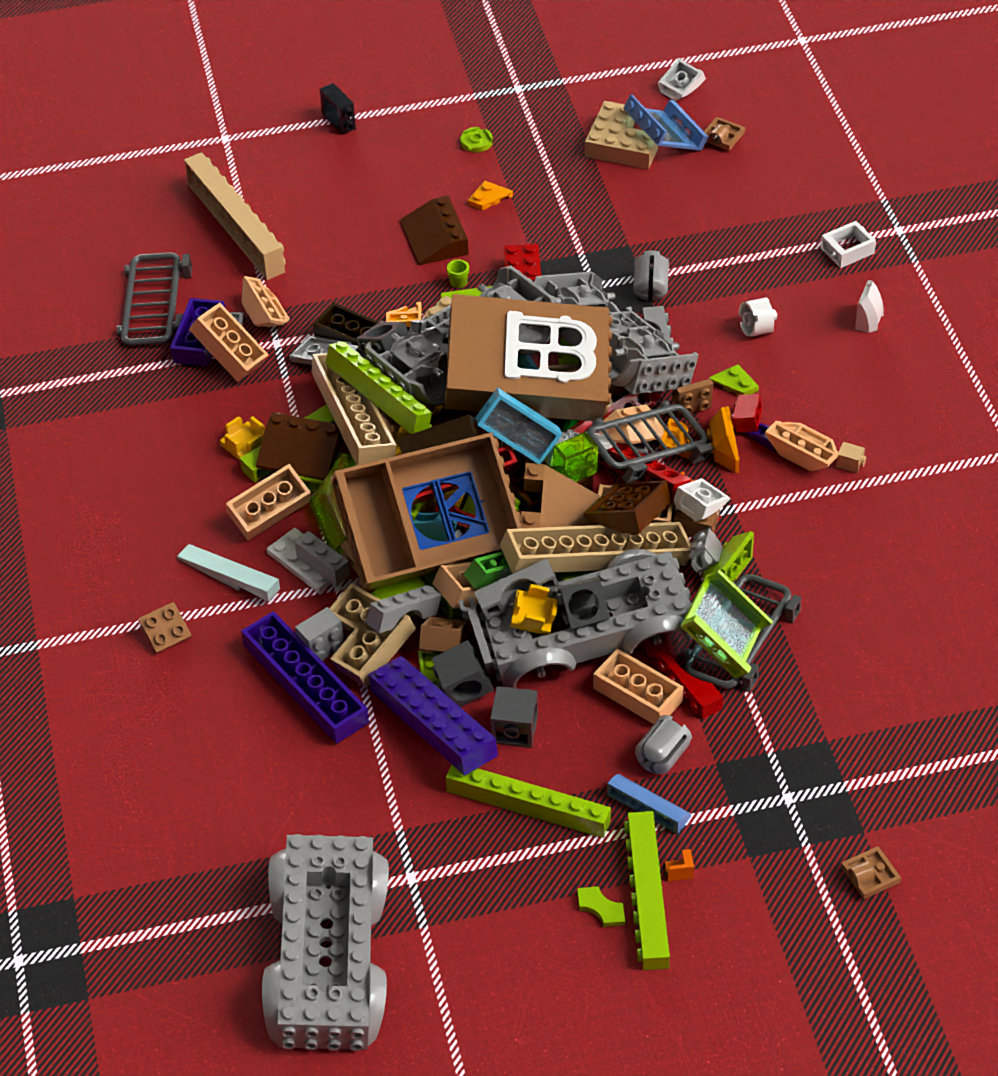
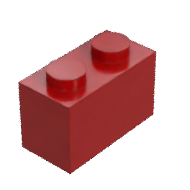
(747, 413)

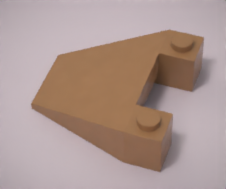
(562, 499)

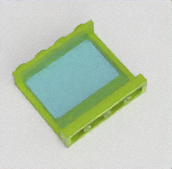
(725, 622)

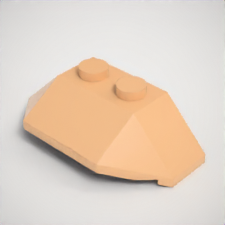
(262, 304)
(628, 431)
(802, 445)

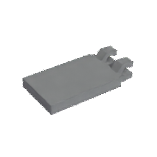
(314, 345)
(471, 615)

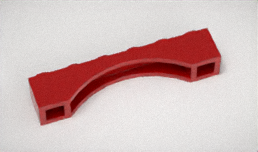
(700, 694)

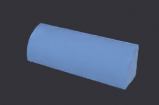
(643, 800)

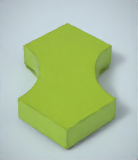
(607, 911)

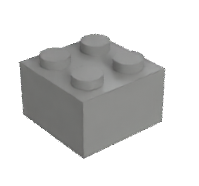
(322, 633)

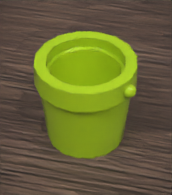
(458, 273)

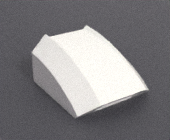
(680, 80)
(869, 309)
(699, 499)

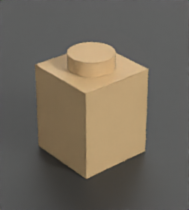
(851, 457)

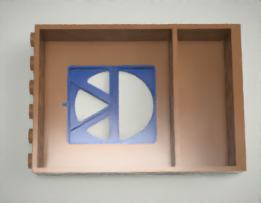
(378, 502)

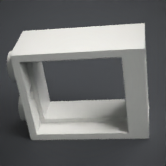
(843, 257)

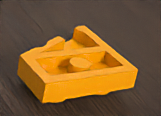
(488, 195)
(405, 315)
(682, 439)

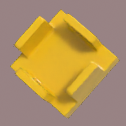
(242, 437)
(534, 610)

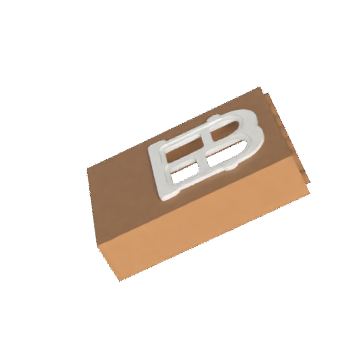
(486, 348)

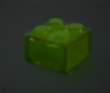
(576, 457)

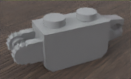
(705, 550)

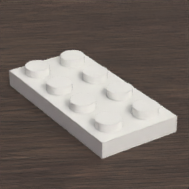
(285, 553)

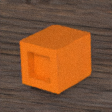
(680, 869)

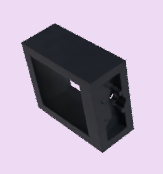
(337, 108)

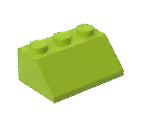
(734, 556)

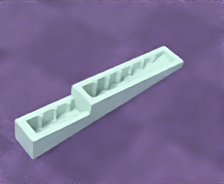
(230, 572)

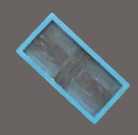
(518, 426)

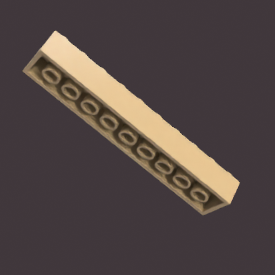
(235, 216)
(354, 415)
(589, 546)

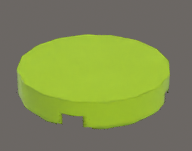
(476, 139)

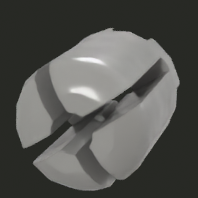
(658, 271)
(662, 745)

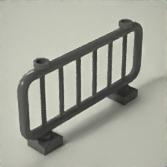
(179, 266)
(636, 467)
(792, 609)

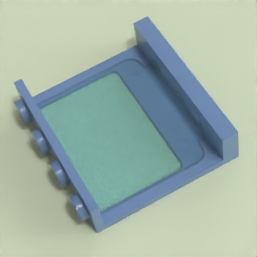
(667, 127)

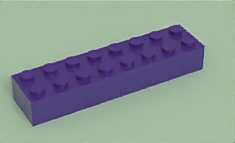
(305, 677)
(433, 715)

